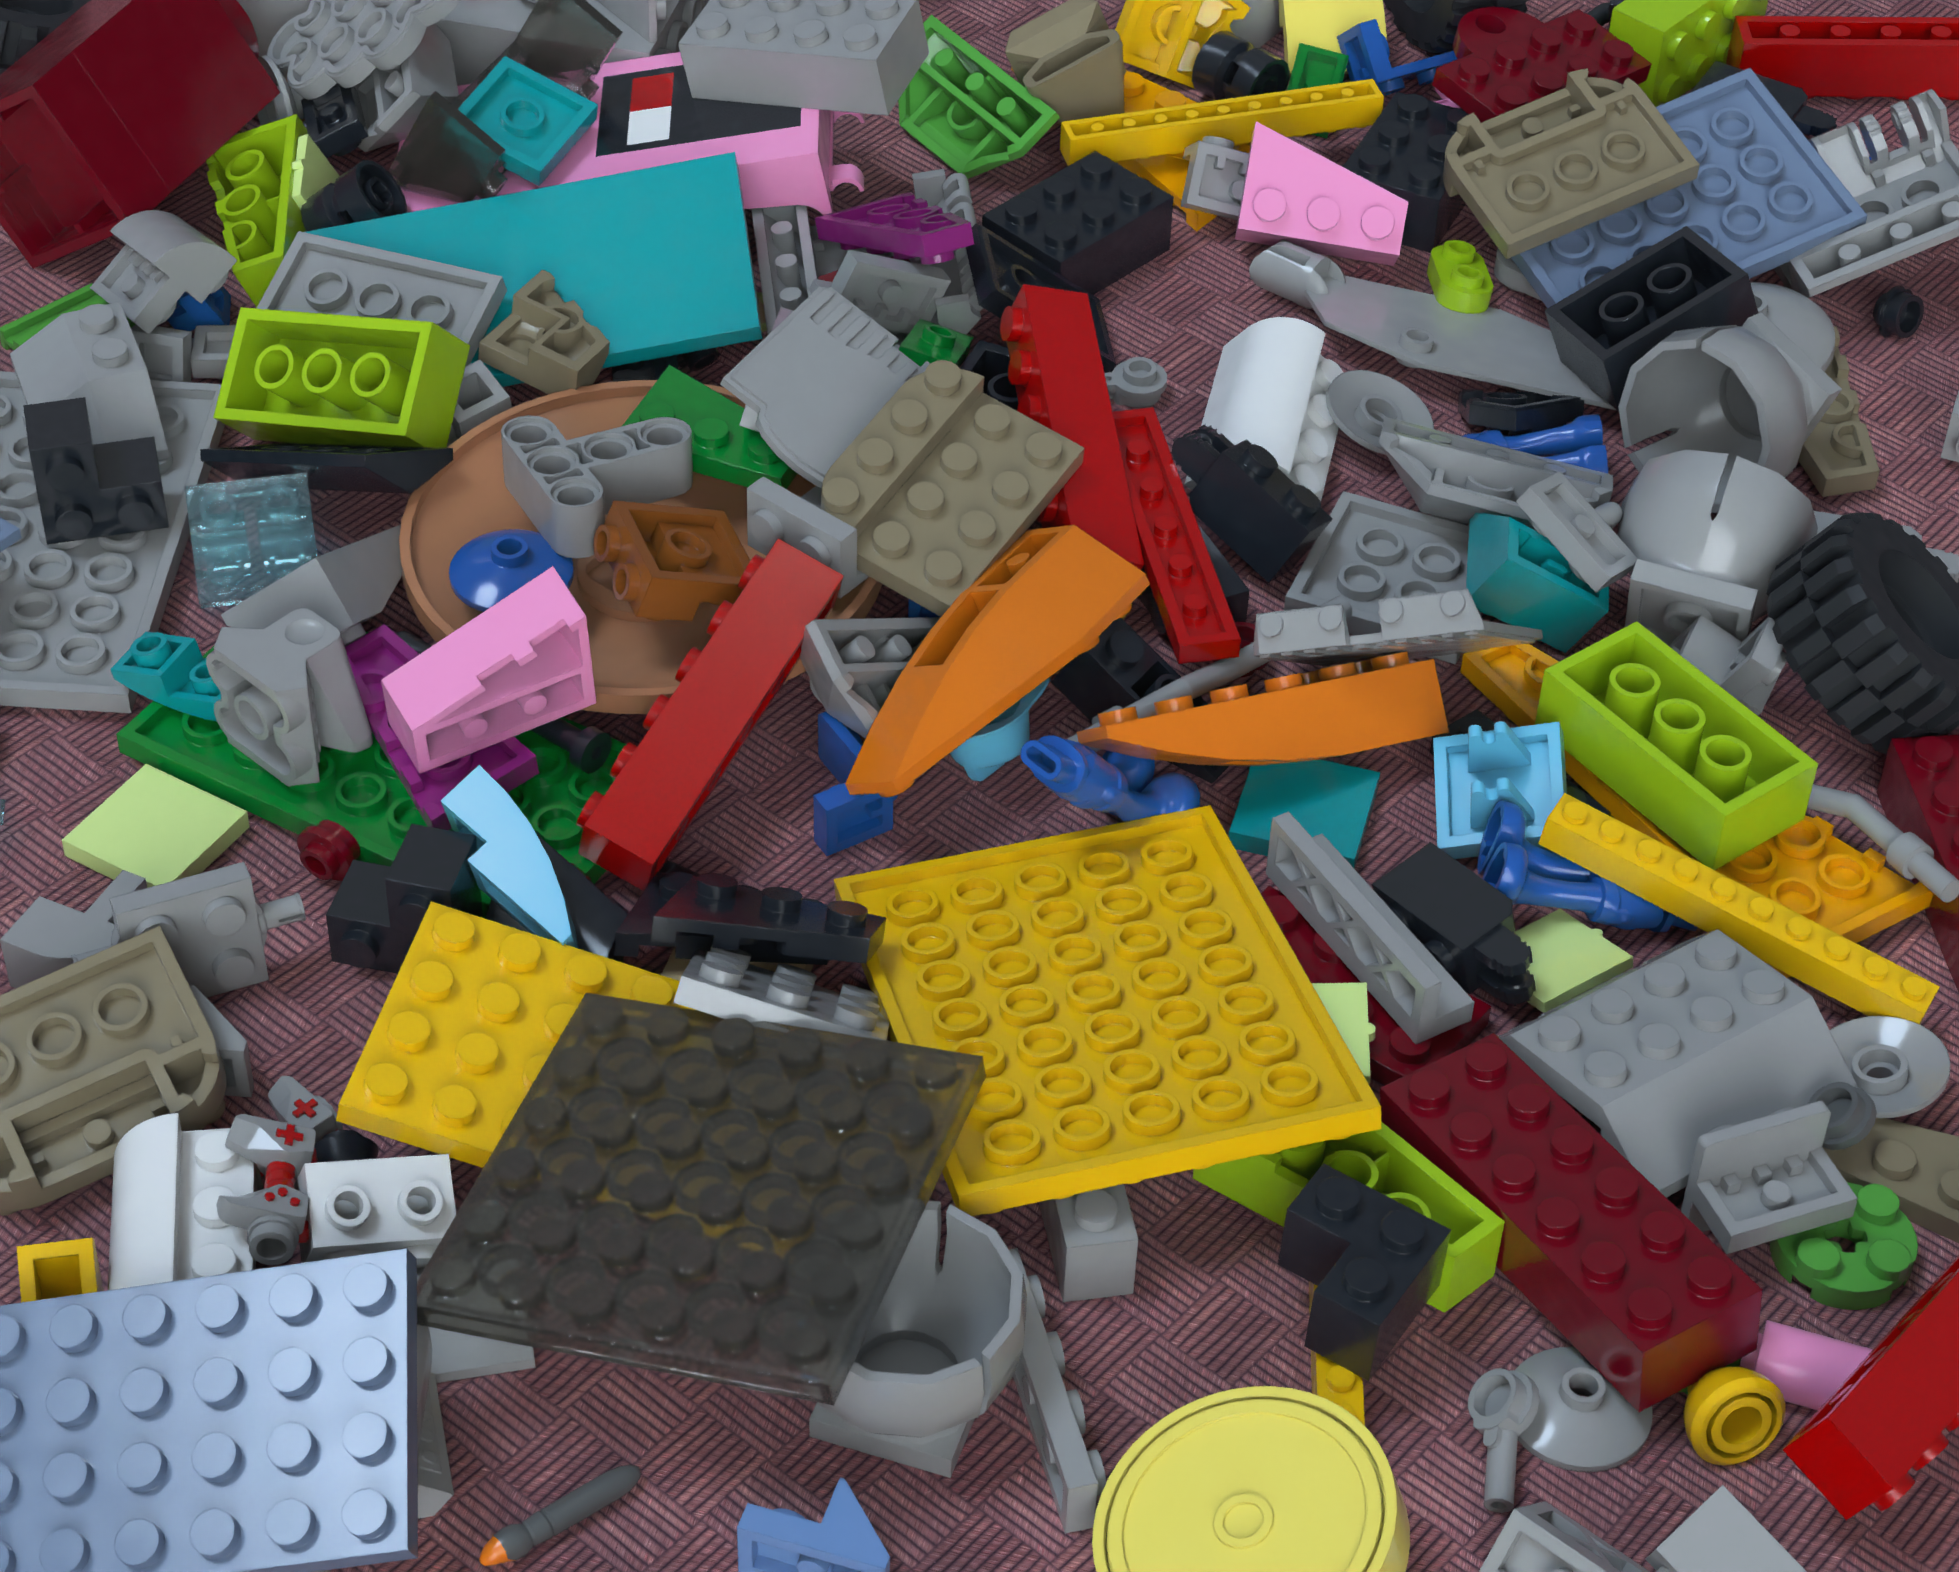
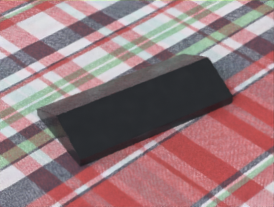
(334, 465)

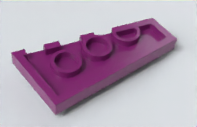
(900, 227)
(506, 762)

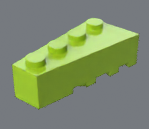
(255, 199)
(1390, 1167)

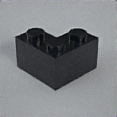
(86, 486)
(384, 905)
(1370, 1264)

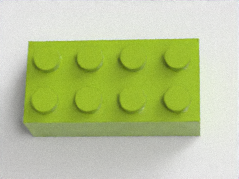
(1679, 38)
(341, 379)
(1676, 745)

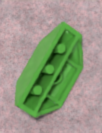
(969, 107)

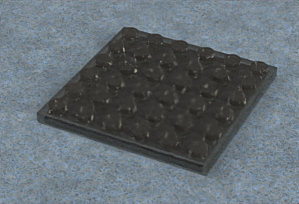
(702, 1196)

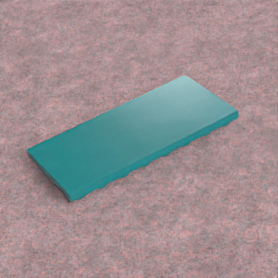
(643, 252)

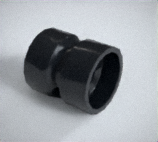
(1235, 68)
(356, 196)

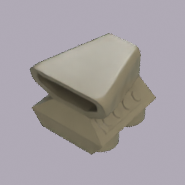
(1070, 61)

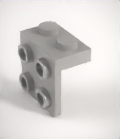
(805, 526)

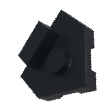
(1518, 411)

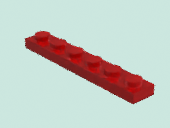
(1173, 546)

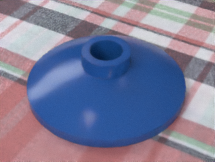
(502, 563)

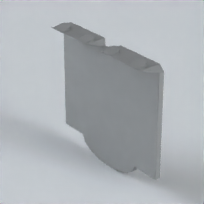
(820, 381)
(1414, 623)

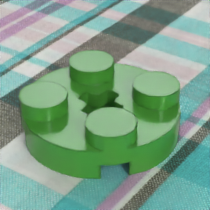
(1860, 1278)

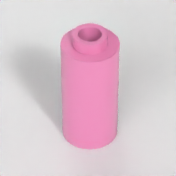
(1803, 1363)

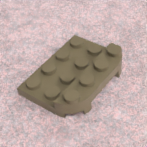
(1564, 161)
(944, 484)
(92, 1060)

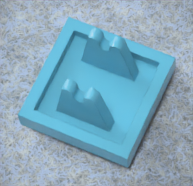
(1491, 766)

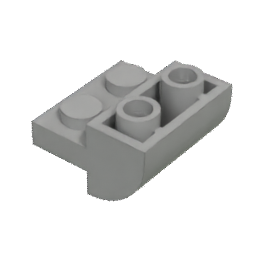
(158, 265)

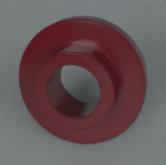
(327, 850)

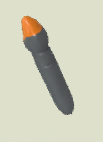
(518, 1539)

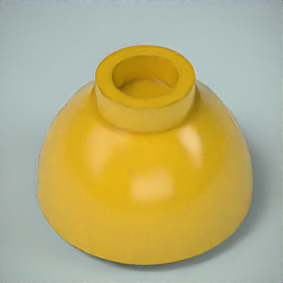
(1733, 1415)

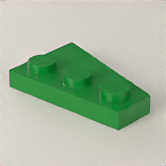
(718, 442)

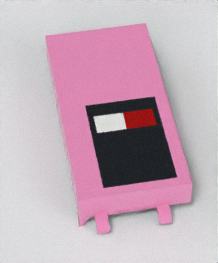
(653, 121)

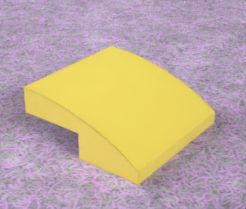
(1321, 21)

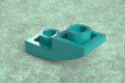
(170, 673)

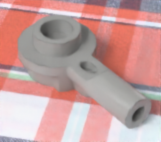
(1136, 382)
(1501, 1409)

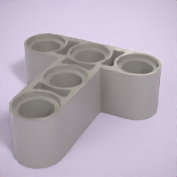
(572, 482)

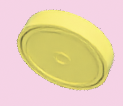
(1253, 1488)

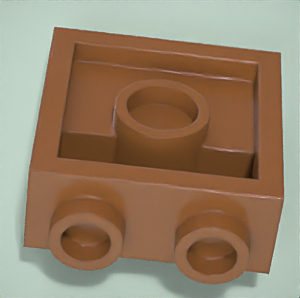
(670, 558)

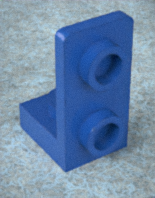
(1370, 59)
(839, 817)

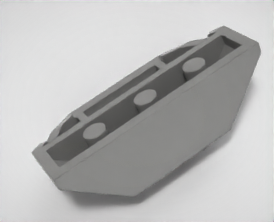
(397, 96)
(94, 358)
(1465, 476)
(858, 662)

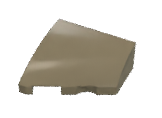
(546, 340)

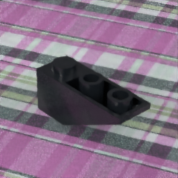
(1120, 673)

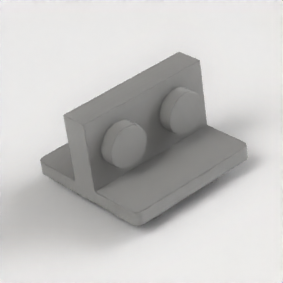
(1766, 1179)

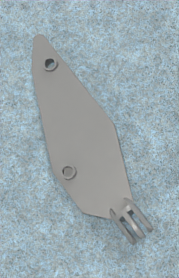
(1418, 329)

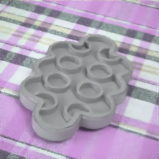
(350, 39)

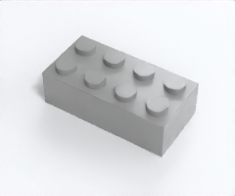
(805, 53)

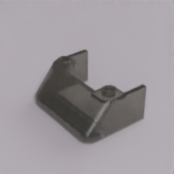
(456, 159)

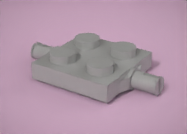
(209, 924)

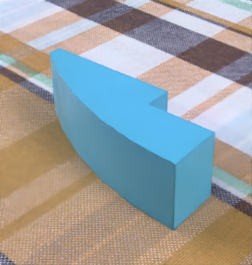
(509, 857)

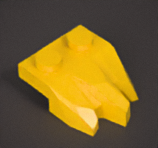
(1170, 33)

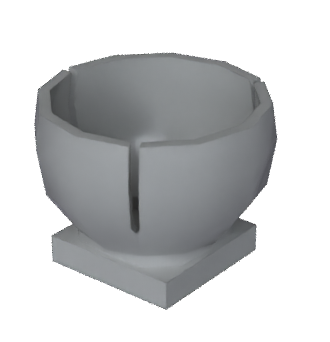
(1726, 393)
(1704, 565)
(934, 1349)

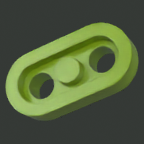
(1459, 277)

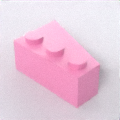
(1316, 203)
(494, 676)

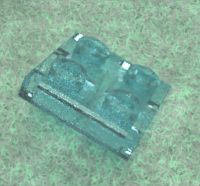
(248, 535)

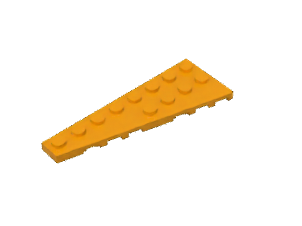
(1796, 868)

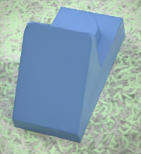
(790, 1543)

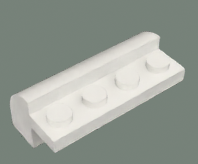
(1274, 396)
(167, 1207)

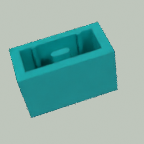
(1529, 582)

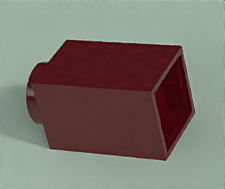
(120, 115)

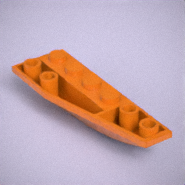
(992, 648)
(1295, 721)

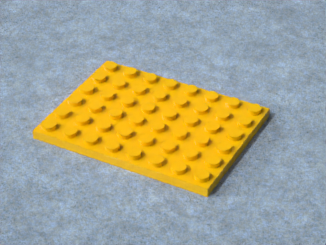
(1120, 1007)

